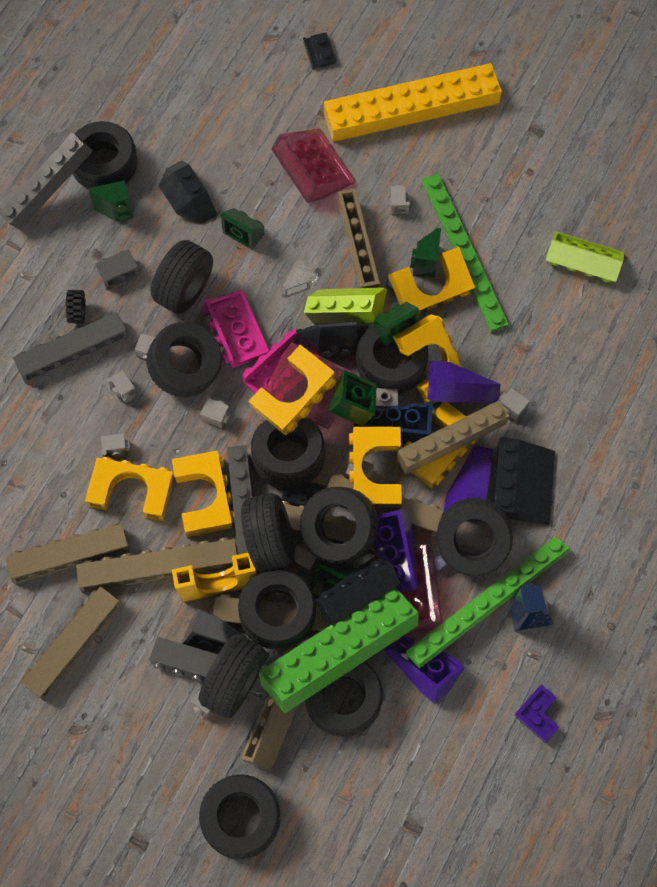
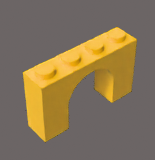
(457, 282)
(426, 332)
(287, 415)
(365, 441)
(205, 467)
(110, 472)
(433, 472)
(196, 586)

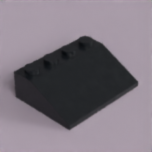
(524, 480)

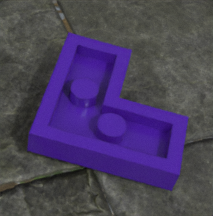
(533, 715)

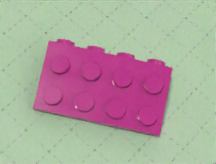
(235, 328)
(262, 371)

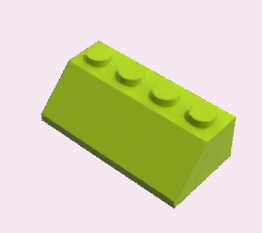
(585, 257)
(345, 305)

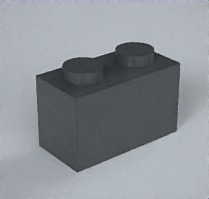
(117, 269)

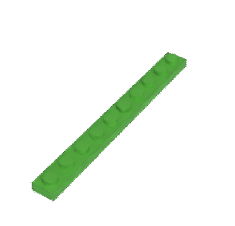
(458, 237)
(487, 602)

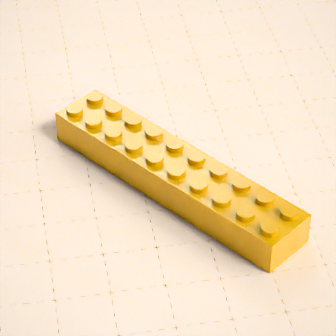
(412, 102)

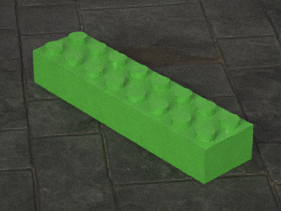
(338, 649)

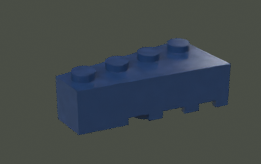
(412, 419)
(530, 608)

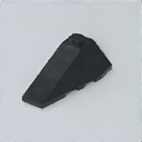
(209, 632)

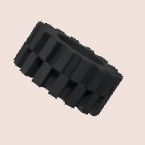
(75, 306)

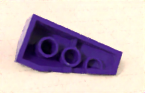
(457, 384)
(472, 478)
(396, 546)
(433, 678)

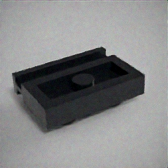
(319, 50)
(300, 495)

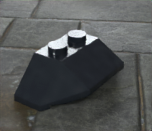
(186, 193)
(331, 339)

